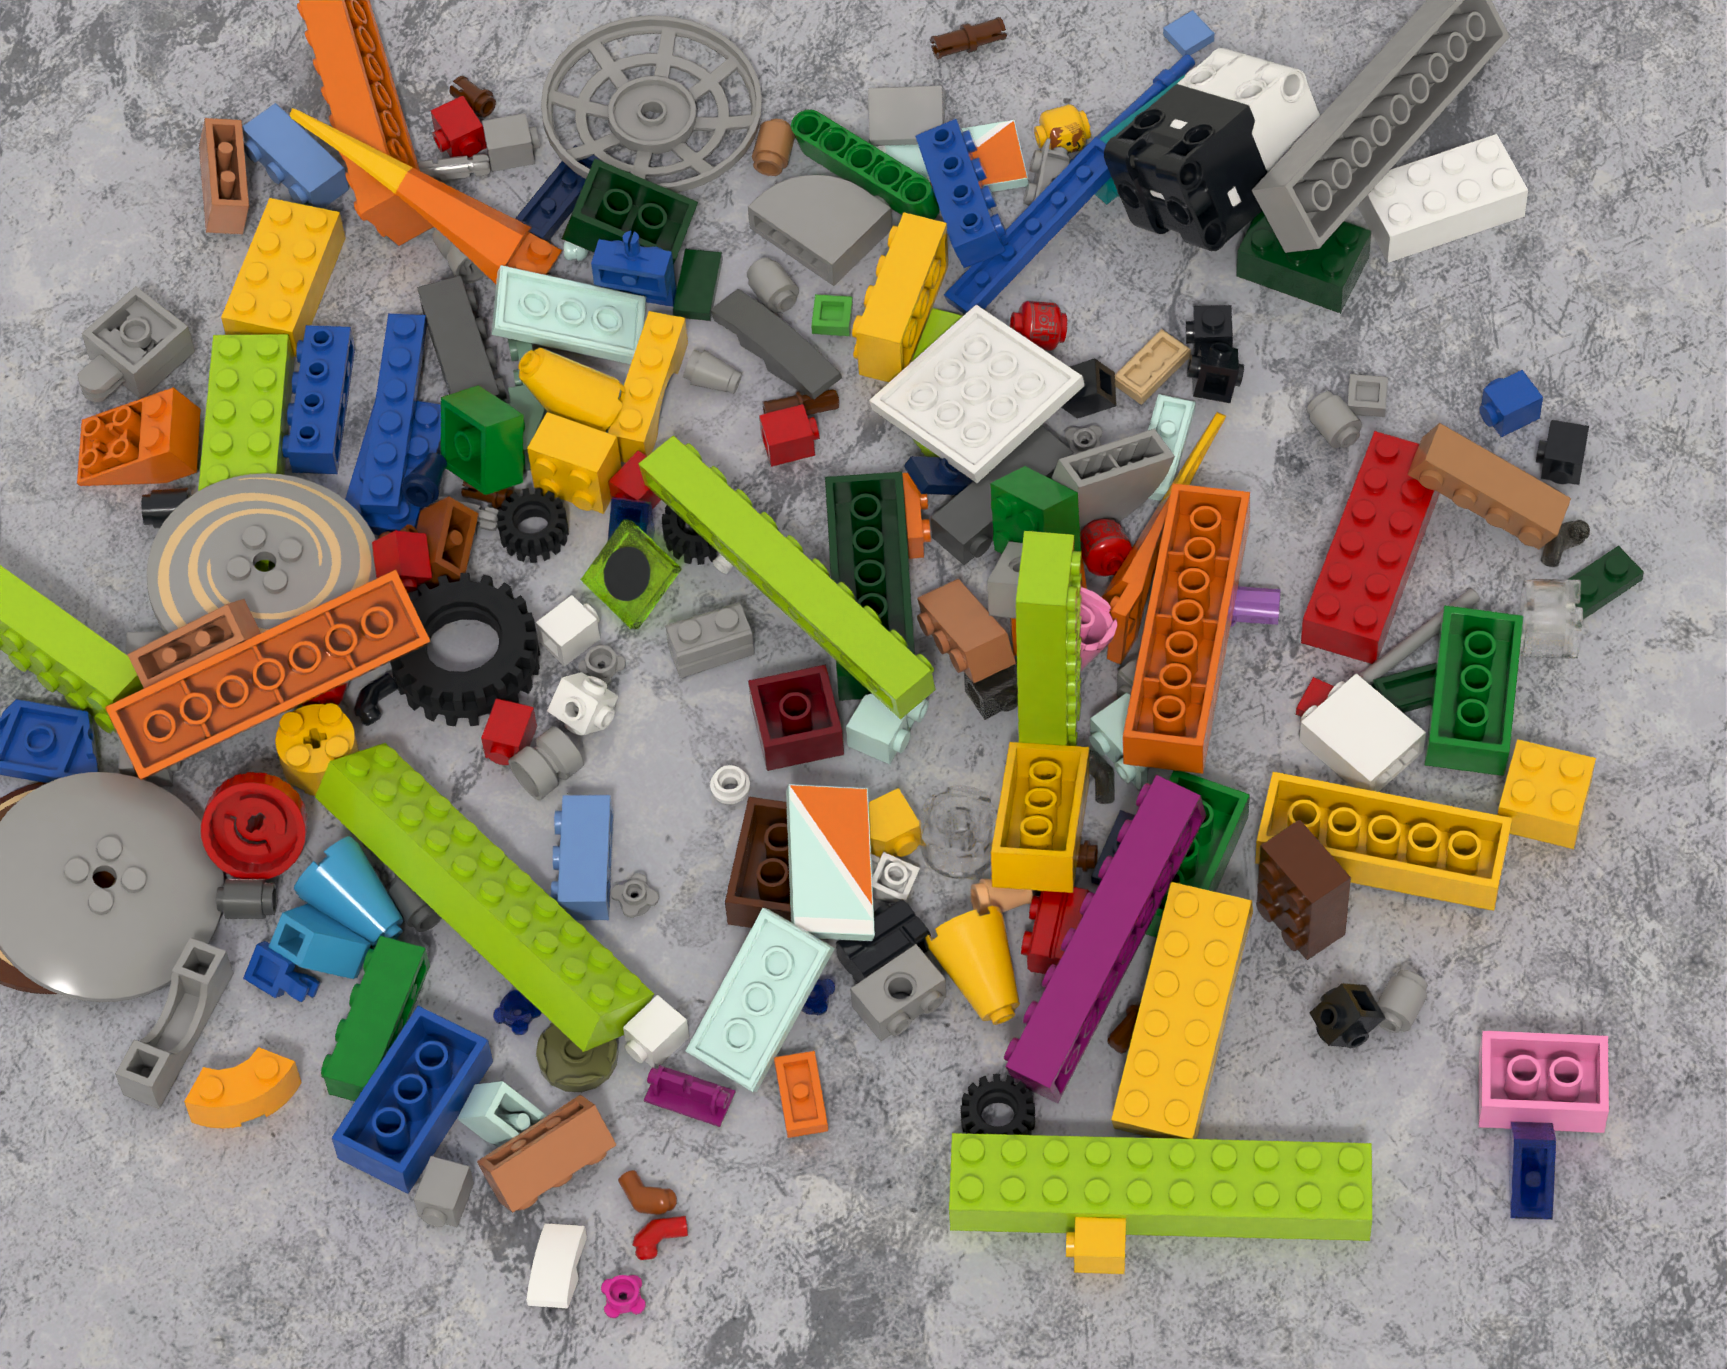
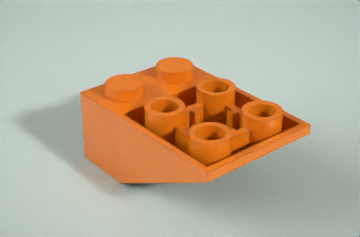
(140, 442)

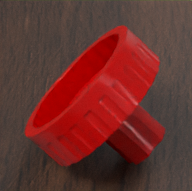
(280, 824)

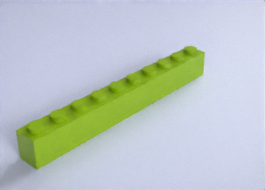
(788, 576)

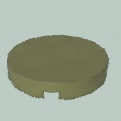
(569, 1067)

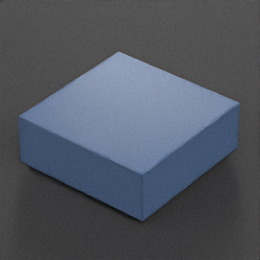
(1188, 34)

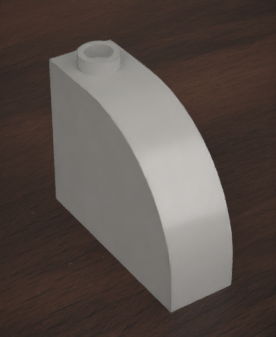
(821, 222)
(1115, 476)

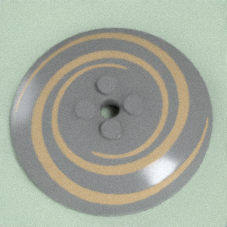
(219, 533)

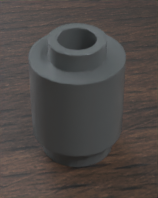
(247, 899)
(412, 907)

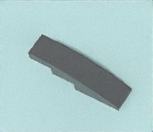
(777, 343)

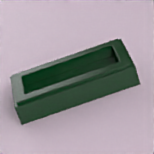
(697, 284)
(1409, 688)

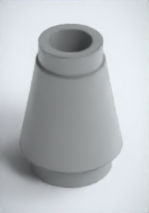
(711, 372)

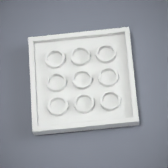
(977, 393)

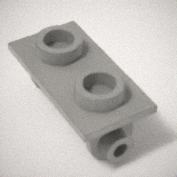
(1047, 166)

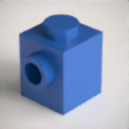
(1510, 403)

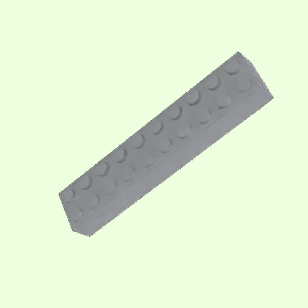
(1377, 119)

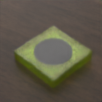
(631, 574)

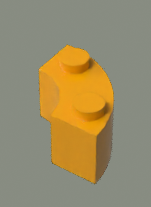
(242, 1092)

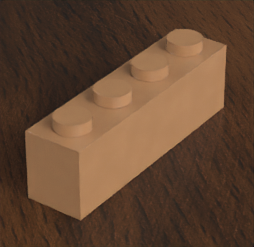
(1489, 486)

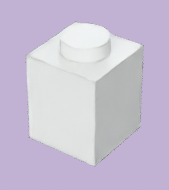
(569, 630)
(655, 1033)

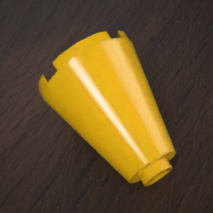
(571, 388)
(979, 962)

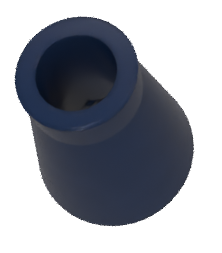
(424, 482)

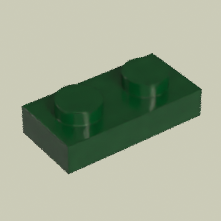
(1606, 580)

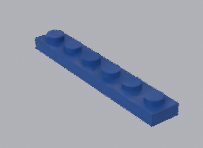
(1033, 229)
(393, 414)

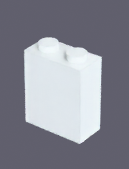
(1361, 735)

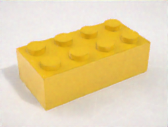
(284, 271)
(901, 297)
(1040, 817)

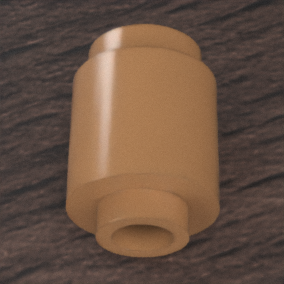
(773, 147)

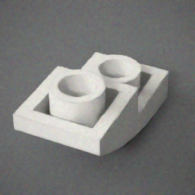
(892, 878)
(555, 1264)

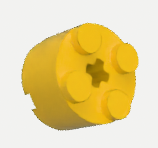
(311, 740)

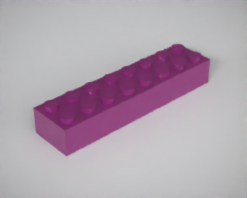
(1106, 938)

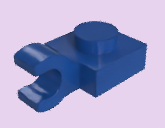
(276, 975)

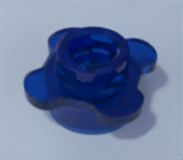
(510, 1003)
(819, 1003)

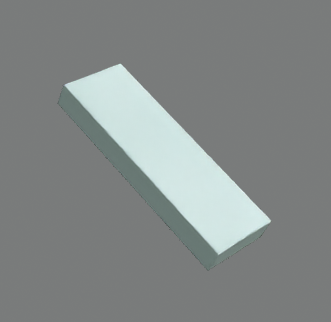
(1172, 422)

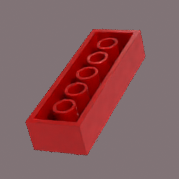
(1370, 554)

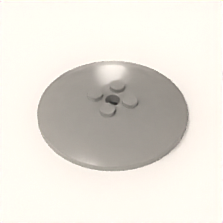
(94, 938)

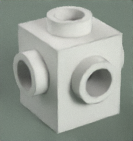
(583, 704)

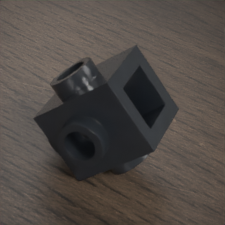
(1215, 371)
(1346, 1015)

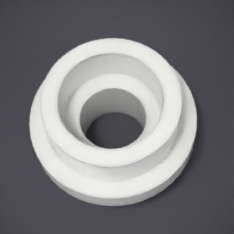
(730, 775)

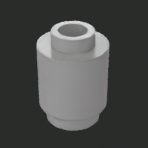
(772, 285)
(1334, 420)
(1402, 1001)

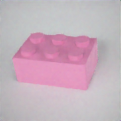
(1544, 1080)

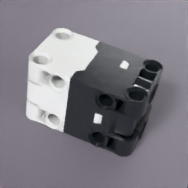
(1207, 145)

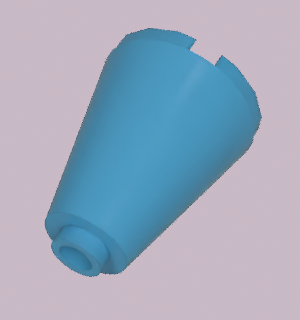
(350, 892)

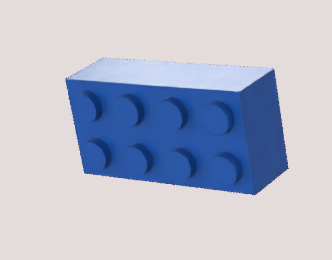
(412, 1099)

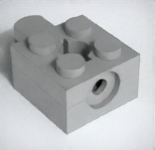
(117, 346)

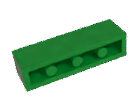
(376, 1015)

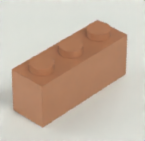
(223, 176)
(965, 631)
(194, 642)
(547, 1154)

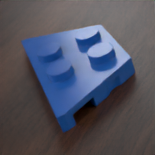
(46, 742)

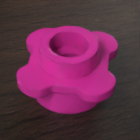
(615, 1287)

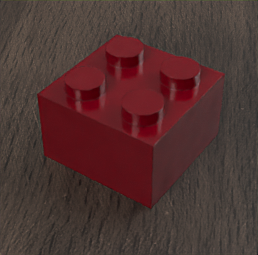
(796, 717)

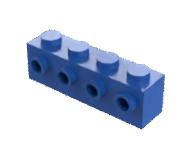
(960, 192)
(320, 399)

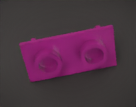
(688, 1095)

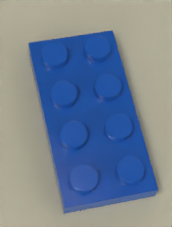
(424, 440)

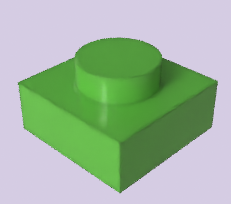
(832, 315)

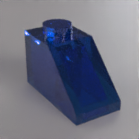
(1532, 1170)

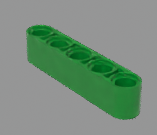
(863, 164)

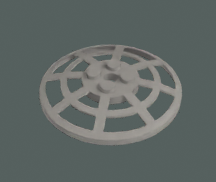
(655, 95)

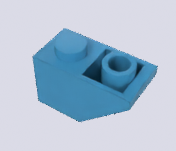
(319, 942)

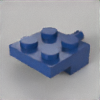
(635, 269)

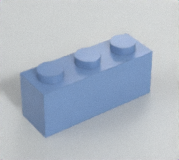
(294, 158)
(584, 856)

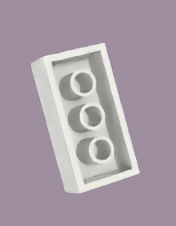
(1444, 198)

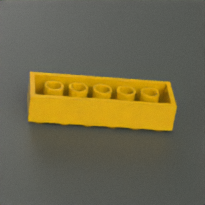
(1395, 839)
(1182, 1013)

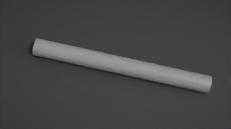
(1415, 640)

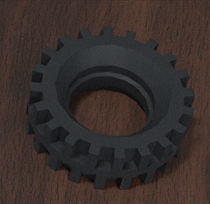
(474, 691)

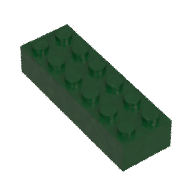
(870, 554)

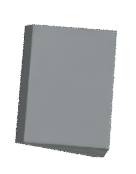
(903, 113)

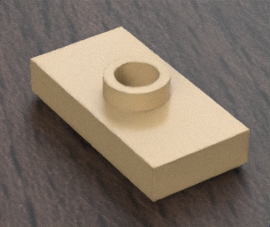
(1151, 366)

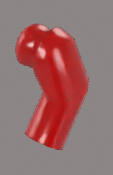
(654, 1232)

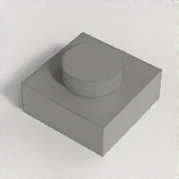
(1367, 395)

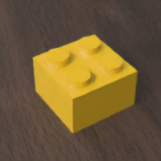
(574, 462)
(1546, 793)

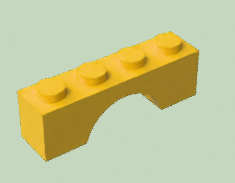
(653, 363)

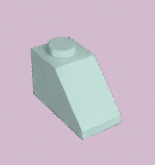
(498, 1112)

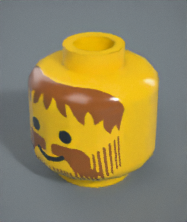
(1064, 127)

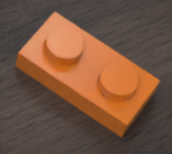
(917, 528)
(801, 1094)

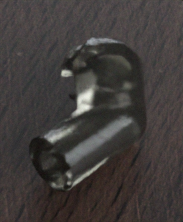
(1570, 535)
(1104, 778)

